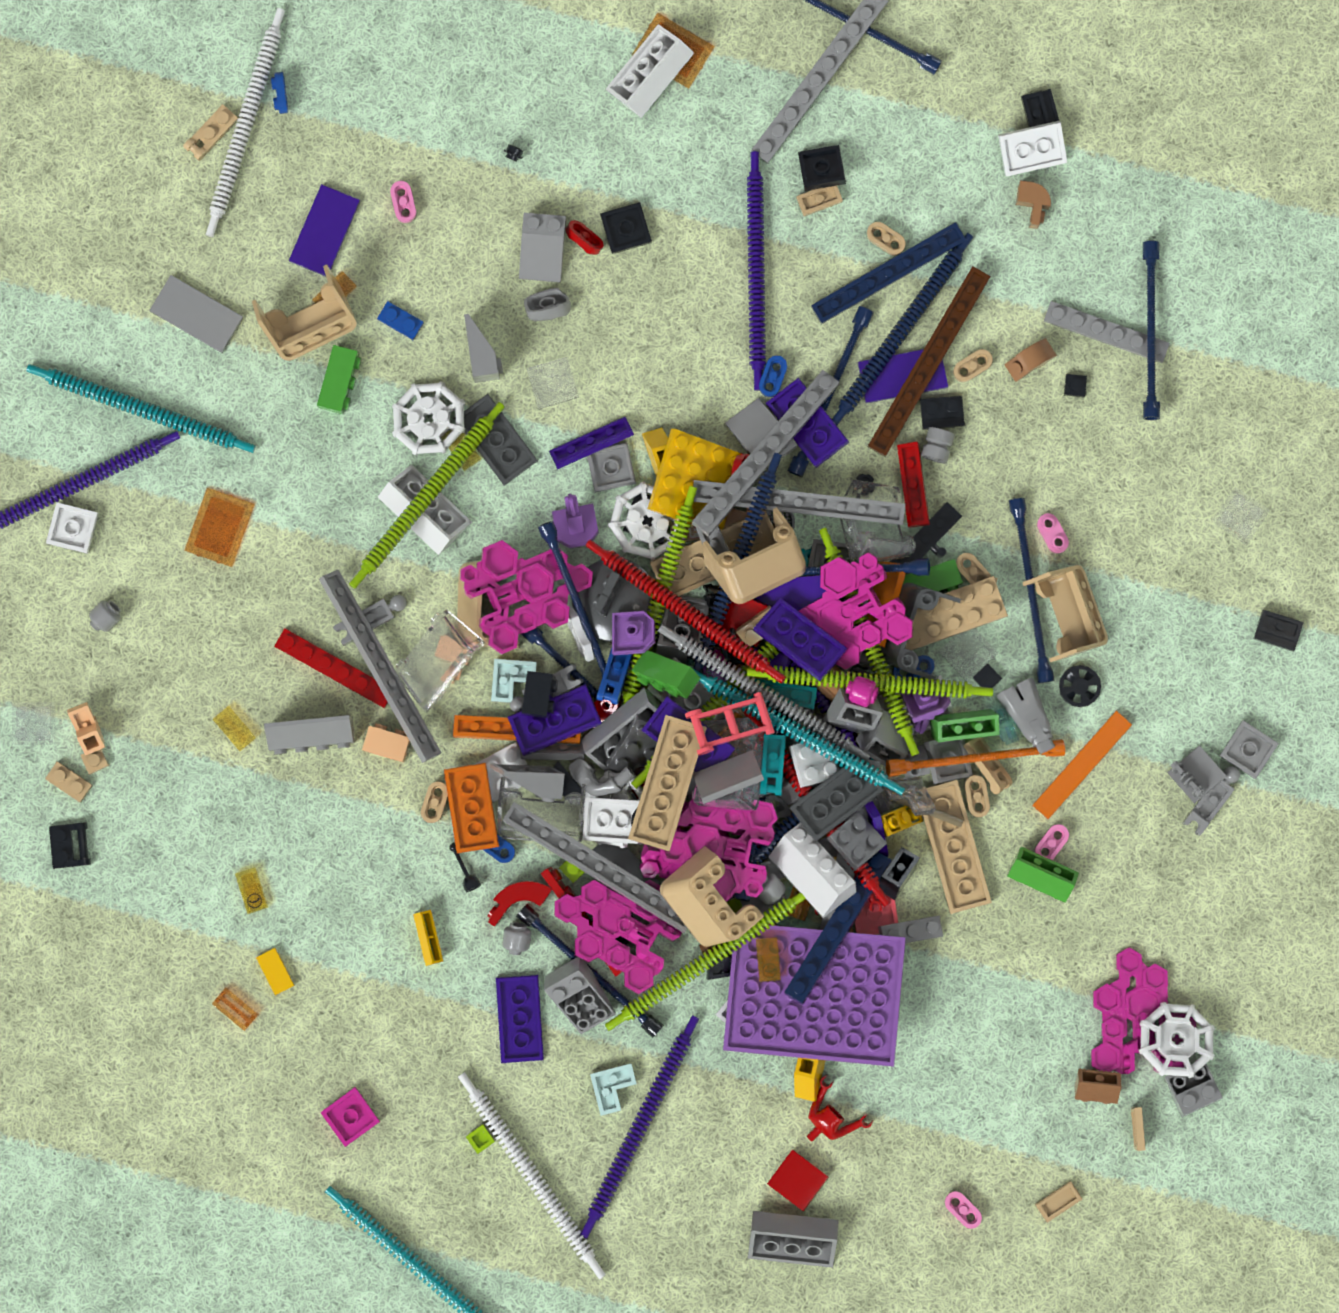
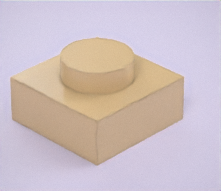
(94, 761)

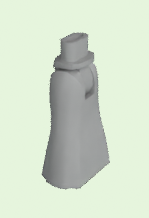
(1028, 713)

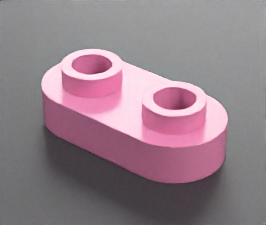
(403, 202)
(1052, 533)
(1052, 844)
(963, 1209)

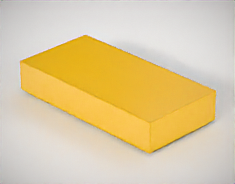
(275, 971)

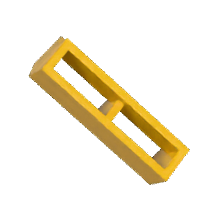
(424, 938)

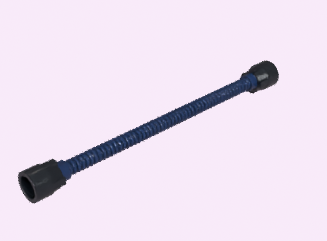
(530, 918)

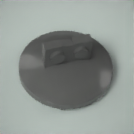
(610, 595)

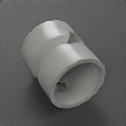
(937, 445)

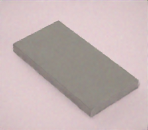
(196, 314)

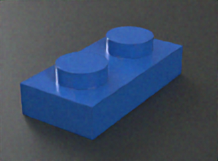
(400, 320)

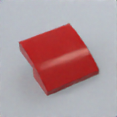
(741, 613)
(797, 1180)

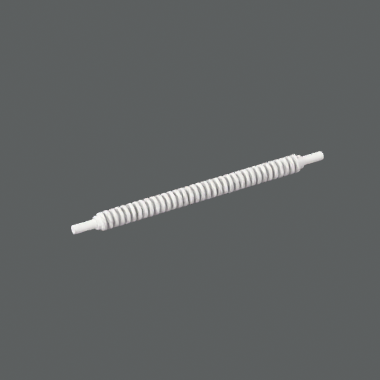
(245, 122)
(587, 1255)

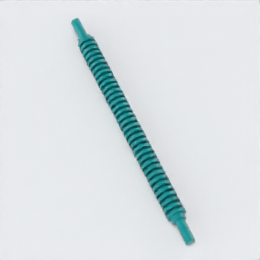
(134, 406)
(880, 779)
(346, 1205)

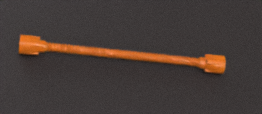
(897, 767)

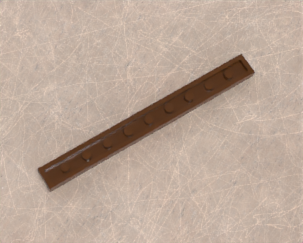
(928, 361)

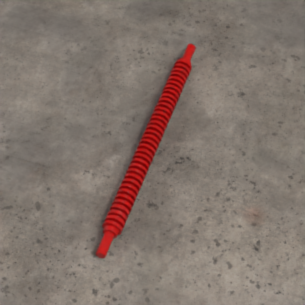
(685, 611)
(871, 883)

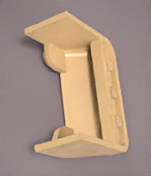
(311, 326)
(760, 571)
(470, 609)
(1074, 610)

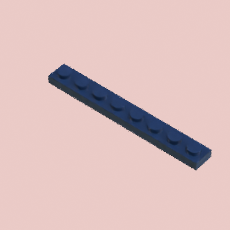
(888, 273)
(833, 934)

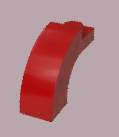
(517, 892)

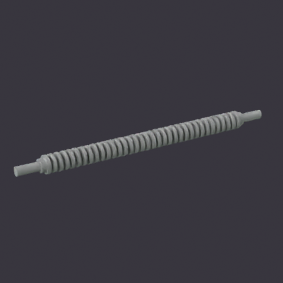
(681, 641)

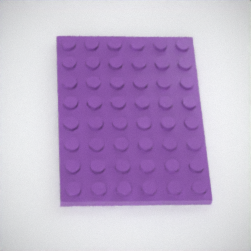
(845, 1017)

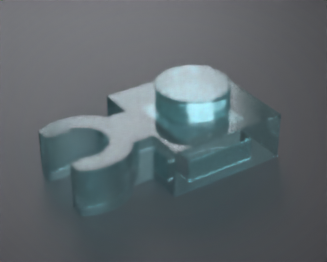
(1007, 730)

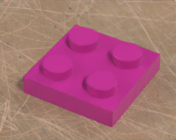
(350, 1116)

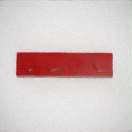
(913, 484)

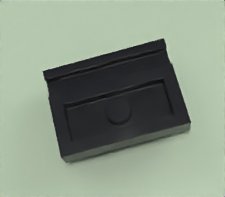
(1039, 108)
(942, 412)
(1278, 630)

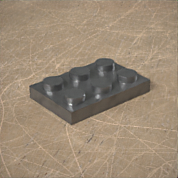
(633, 748)

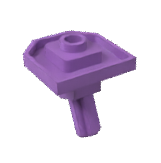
(575, 523)
(632, 632)
(924, 708)

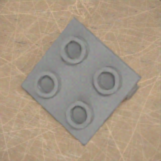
(1196, 774)

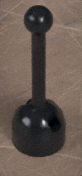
(470, 881)

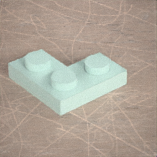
(504, 676)
(607, 1082)

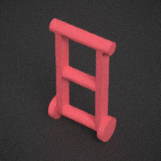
(707, 747)

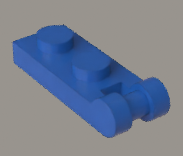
(614, 677)

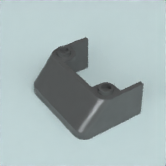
(913, 597)

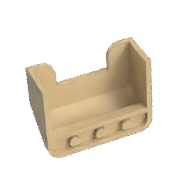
(701, 906)

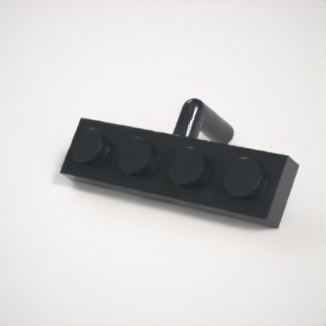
(930, 534)

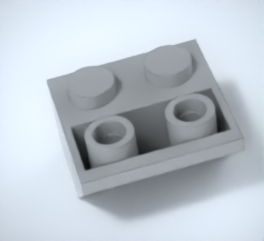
(852, 716)
(884, 741)
(1193, 1092)

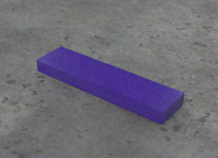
(591, 442)

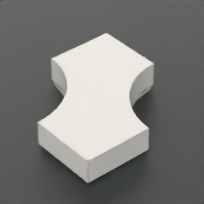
(579, 635)

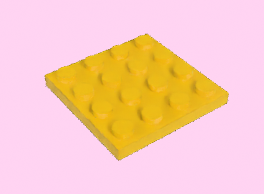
(687, 460)

